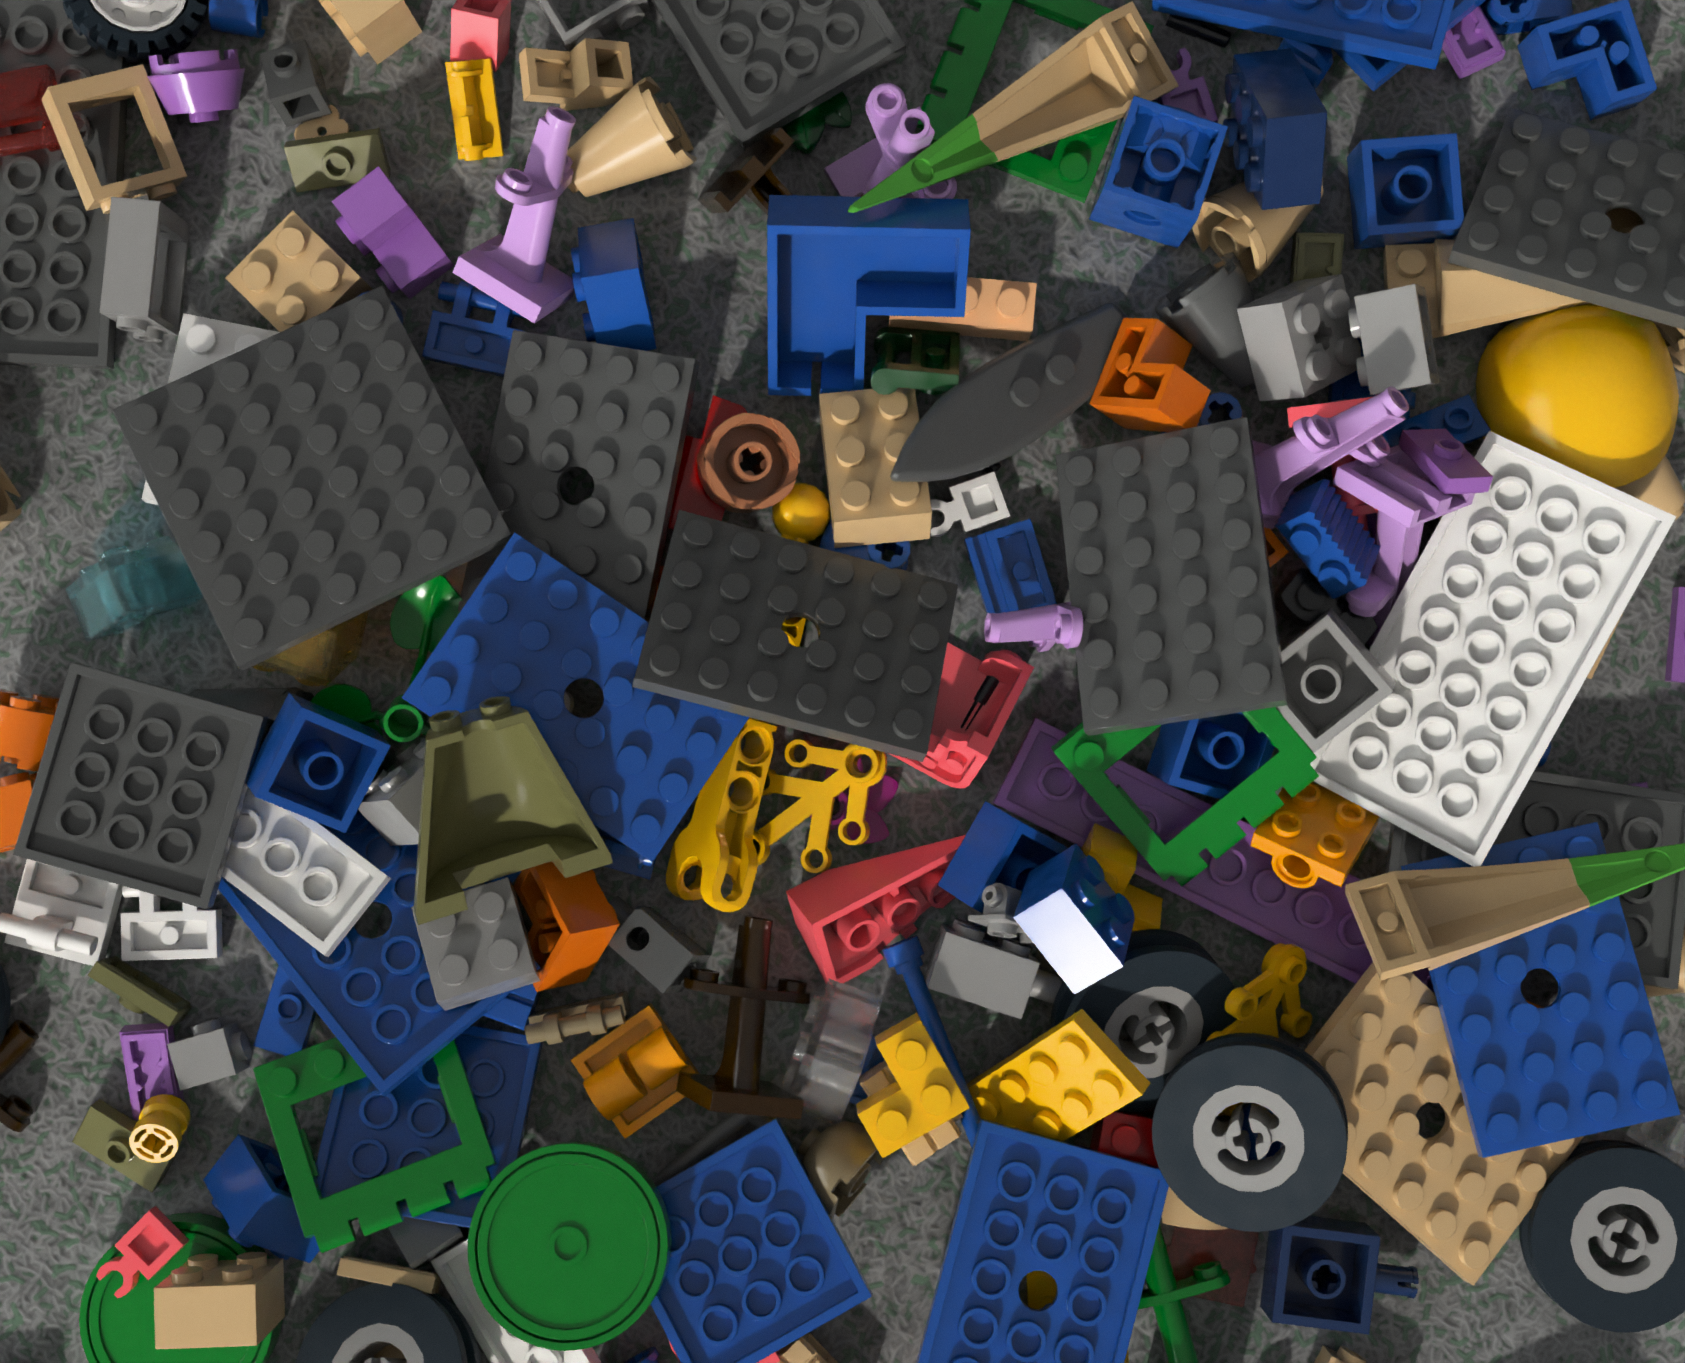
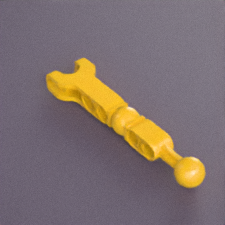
(723, 826)

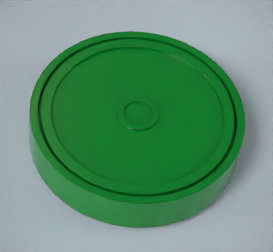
(569, 1245)
(125, 1327)

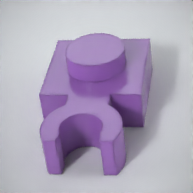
(1190, 94)

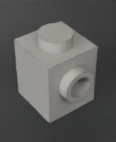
(209, 1053)

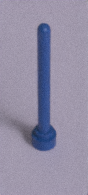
(906, 959)

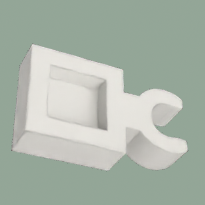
(973, 504)

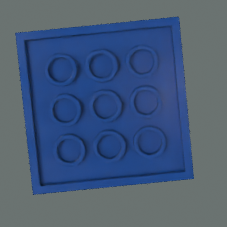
(382, 1133)
(751, 1254)

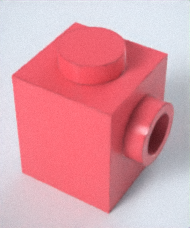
(480, 30)

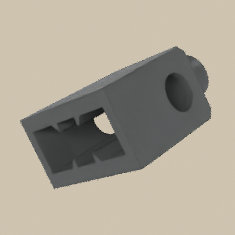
(669, 950)

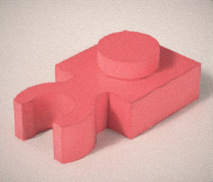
(145, 1249)

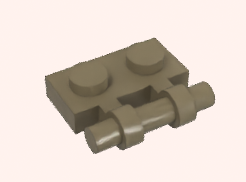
(576, 1018)

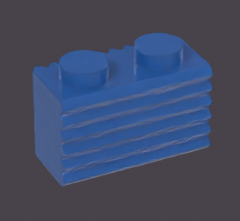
(1328, 538)

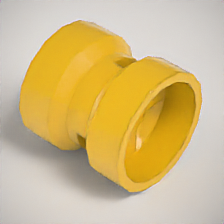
(160, 1128)

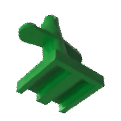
(1166, 1294)

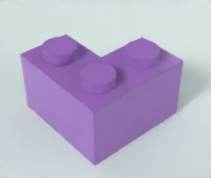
(383, 222)

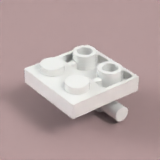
(62, 913)

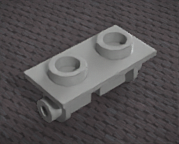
(998, 913)

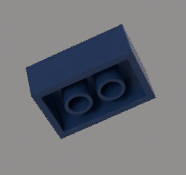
(1276, 128)

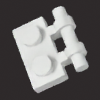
(169, 933)

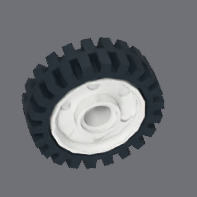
(137, 26)

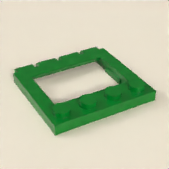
(959, 77)
(1217, 827)
(378, 1199)

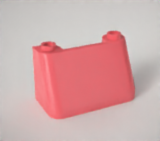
(958, 753)

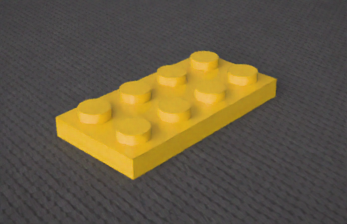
(1059, 1081)

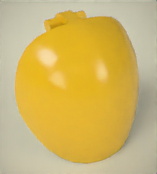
(1582, 390)

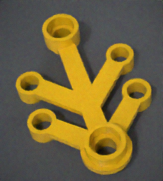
(819, 798)
(1281, 973)

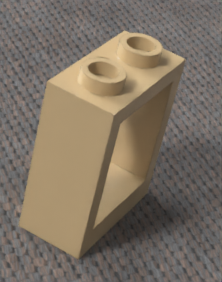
(100, 90)

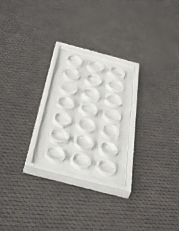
(1492, 647)

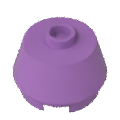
(198, 83)

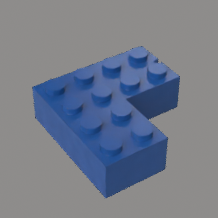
(842, 265)

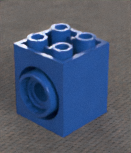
(1158, 172)

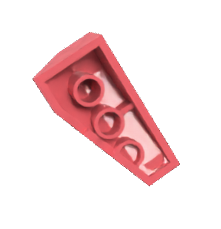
(864, 905)

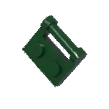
(932, 360)

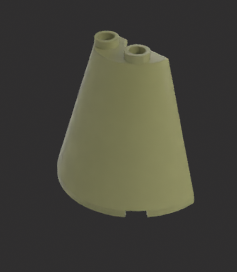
(494, 807)

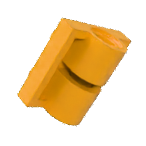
(1314, 836)
(634, 1071)

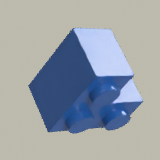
(1599, 50)
(613, 285)
(257, 1201)

